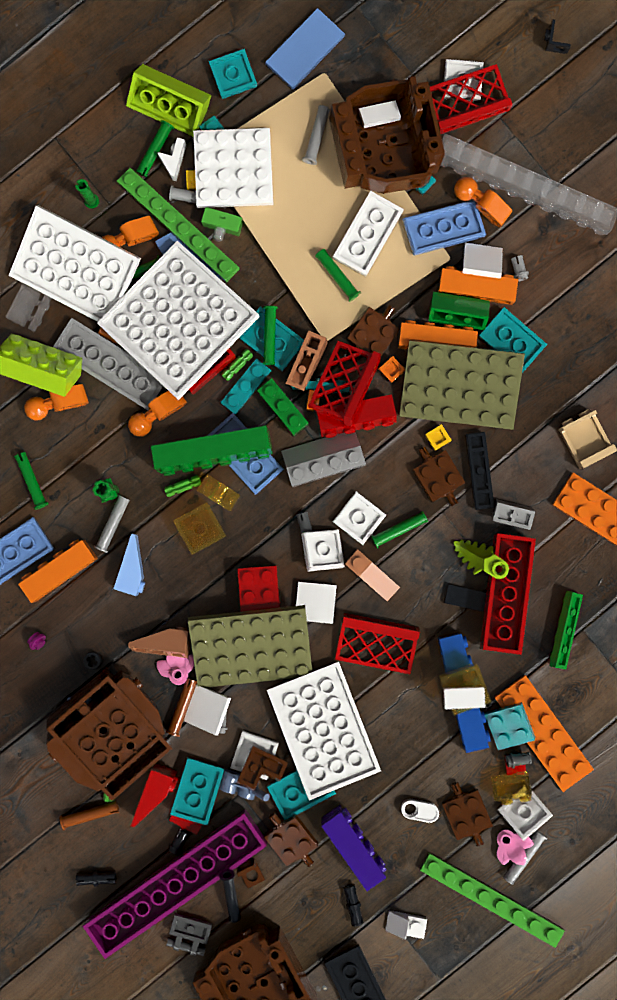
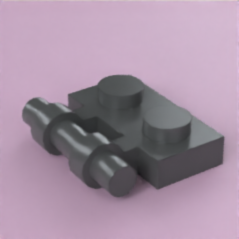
(190, 929)

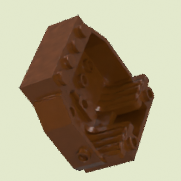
(390, 165)
(128, 718)
(246, 962)

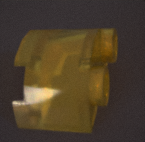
(512, 787)

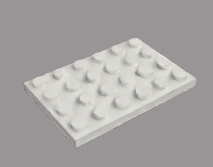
(73, 264)
(323, 730)

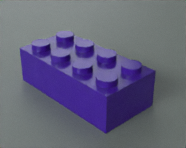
(353, 848)

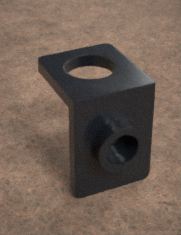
(550, 46)

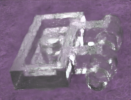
(23, 306)

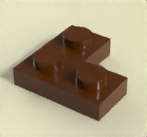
(260, 763)

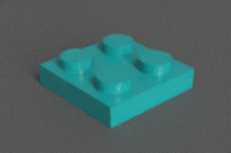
(233, 73)
(510, 726)

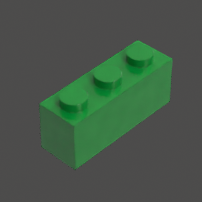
(459, 310)
(282, 407)

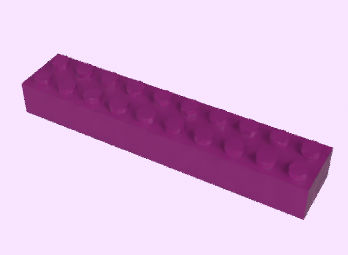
(174, 884)

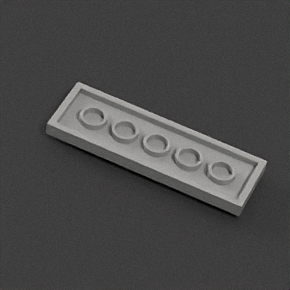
(109, 363)

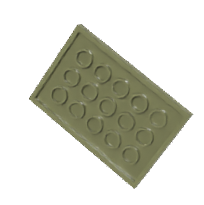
(461, 384)
(250, 646)

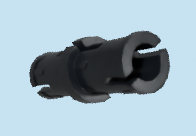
(96, 878)
(353, 905)

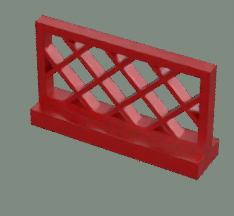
(477, 113)
(359, 390)
(380, 627)

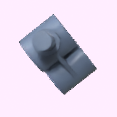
(229, 785)

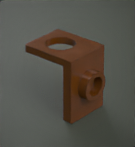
(246, 867)

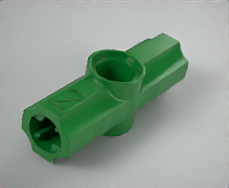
(106, 490)

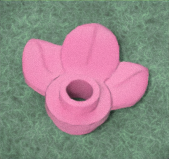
(172, 665)
(514, 849)

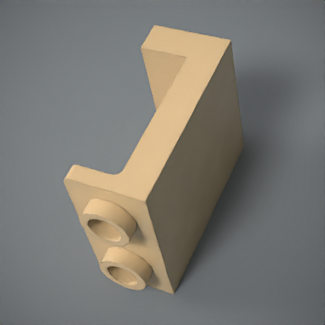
(586, 439)

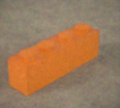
(496, 290)
(432, 333)
(57, 571)

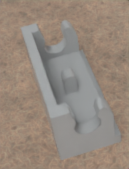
(513, 514)

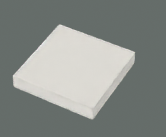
(458, 68)
(482, 260)
(359, 518)
(322, 550)
(318, 601)
(207, 709)
(246, 742)
(526, 816)

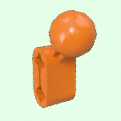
(488, 203)
(134, 232)
(37, 408)
(160, 408)

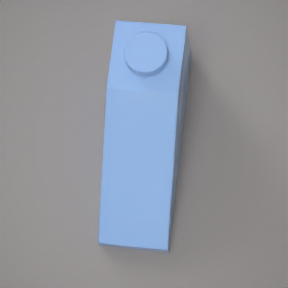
(131, 570)

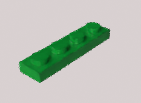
(566, 630)

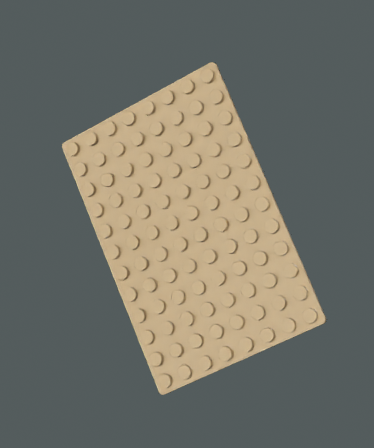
(315, 213)

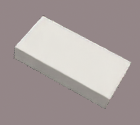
(379, 114)
(464, 698)

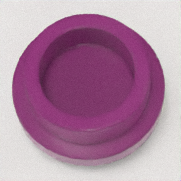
(36, 641)

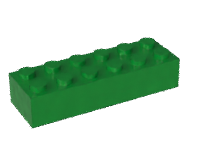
(212, 450)

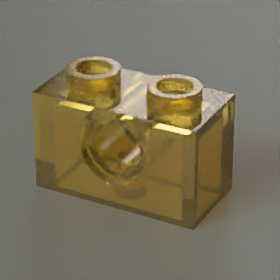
(219, 493)

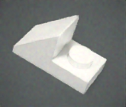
(173, 162)
(406, 925)

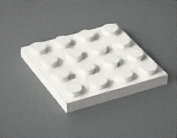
(233, 167)

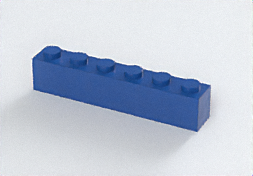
(471, 721)

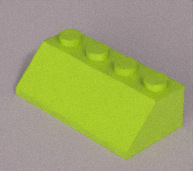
(167, 99)

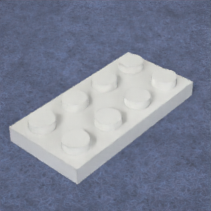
(368, 233)

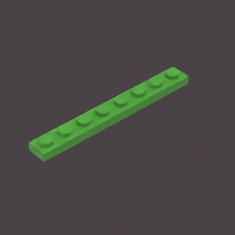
(178, 225)
(492, 899)

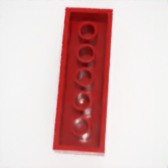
(508, 597)

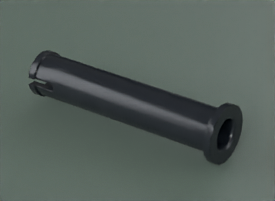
(227, 877)

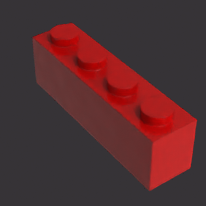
(370, 414)

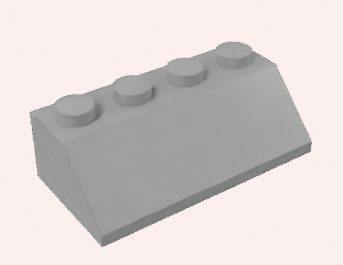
(323, 458)

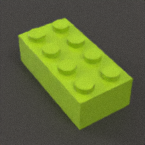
(39, 364)

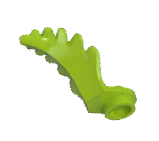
(481, 558)

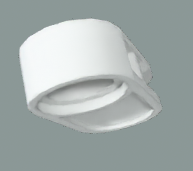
(424, 811)

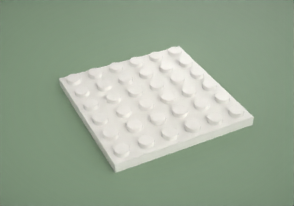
(178, 320)

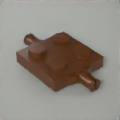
(373, 331)
(438, 476)
(467, 814)
(291, 839)

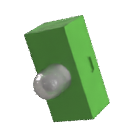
(221, 223)

